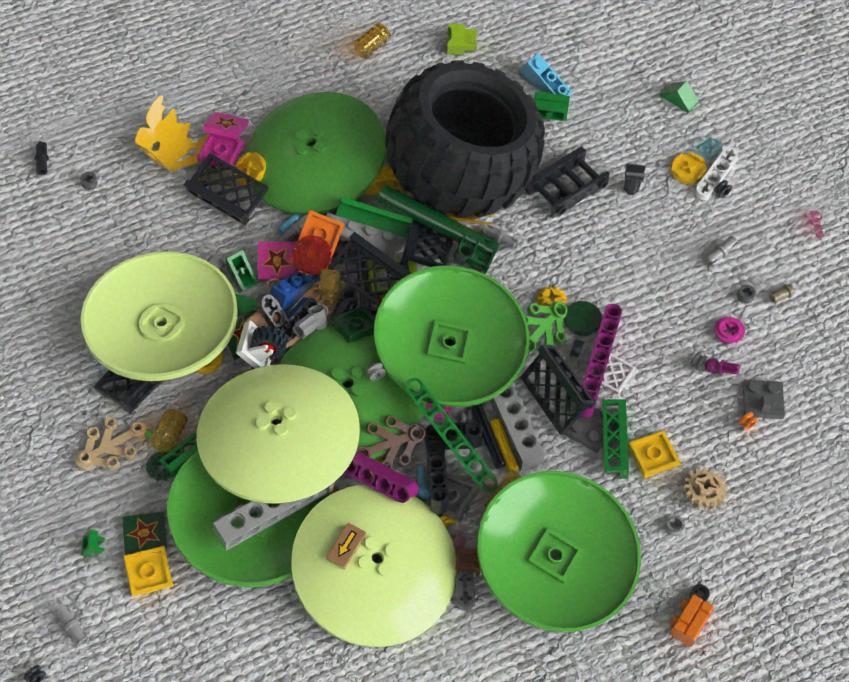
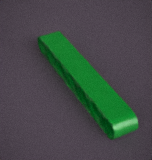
(467, 460)

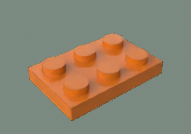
(321, 226)

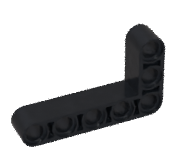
(436, 461)

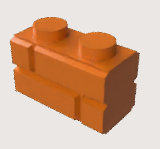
(691, 620)

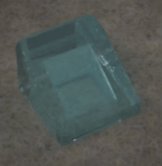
(710, 147)

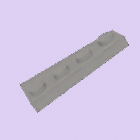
(379, 238)

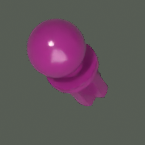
(713, 365)

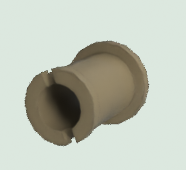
(782, 293)

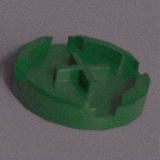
(583, 318)

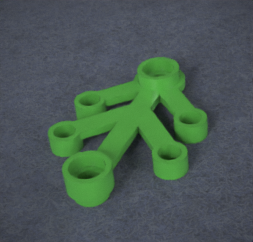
(545, 325)

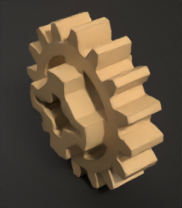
(699, 480)

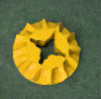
(543, 296)

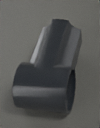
(633, 177)
(346, 305)

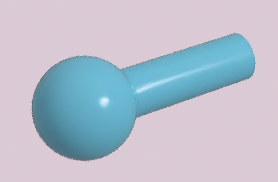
(423, 491)

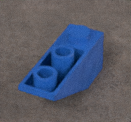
(292, 289)

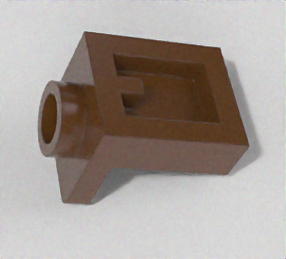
(467, 560)

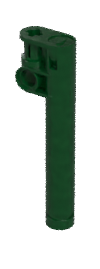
(478, 248)

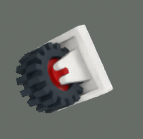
(261, 344)

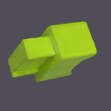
(461, 39)

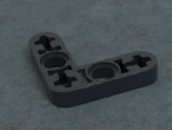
(283, 320)

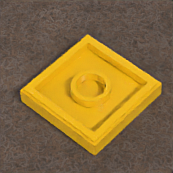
(654, 454)
(148, 571)

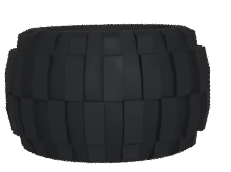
(464, 139)

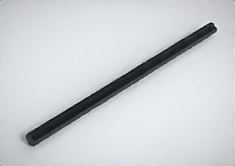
(488, 435)

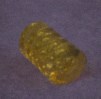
(372, 40)
(168, 430)

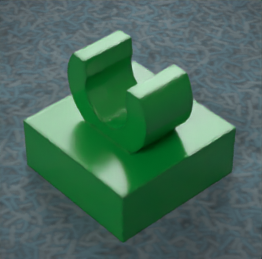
(89, 543)

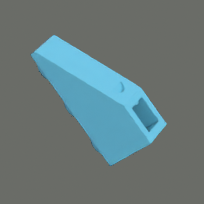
(543, 76)

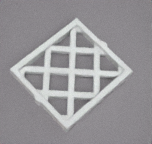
(620, 361)

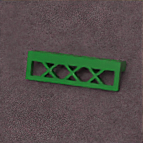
(373, 216)
(181, 458)
(623, 469)

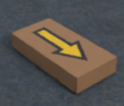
(346, 545)

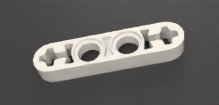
(715, 172)

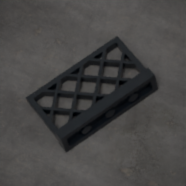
(219, 202)
(413, 247)
(377, 256)
(564, 378)
(135, 392)

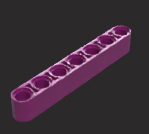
(601, 354)

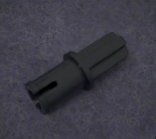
(41, 158)

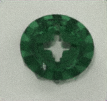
(153, 469)

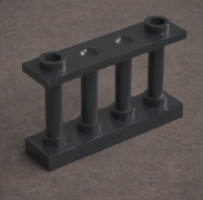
(564, 167)

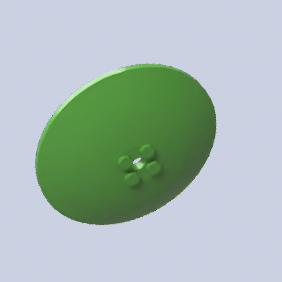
(339, 165)
(457, 306)
(345, 361)
(193, 508)
(580, 523)

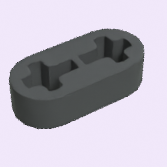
(470, 590)

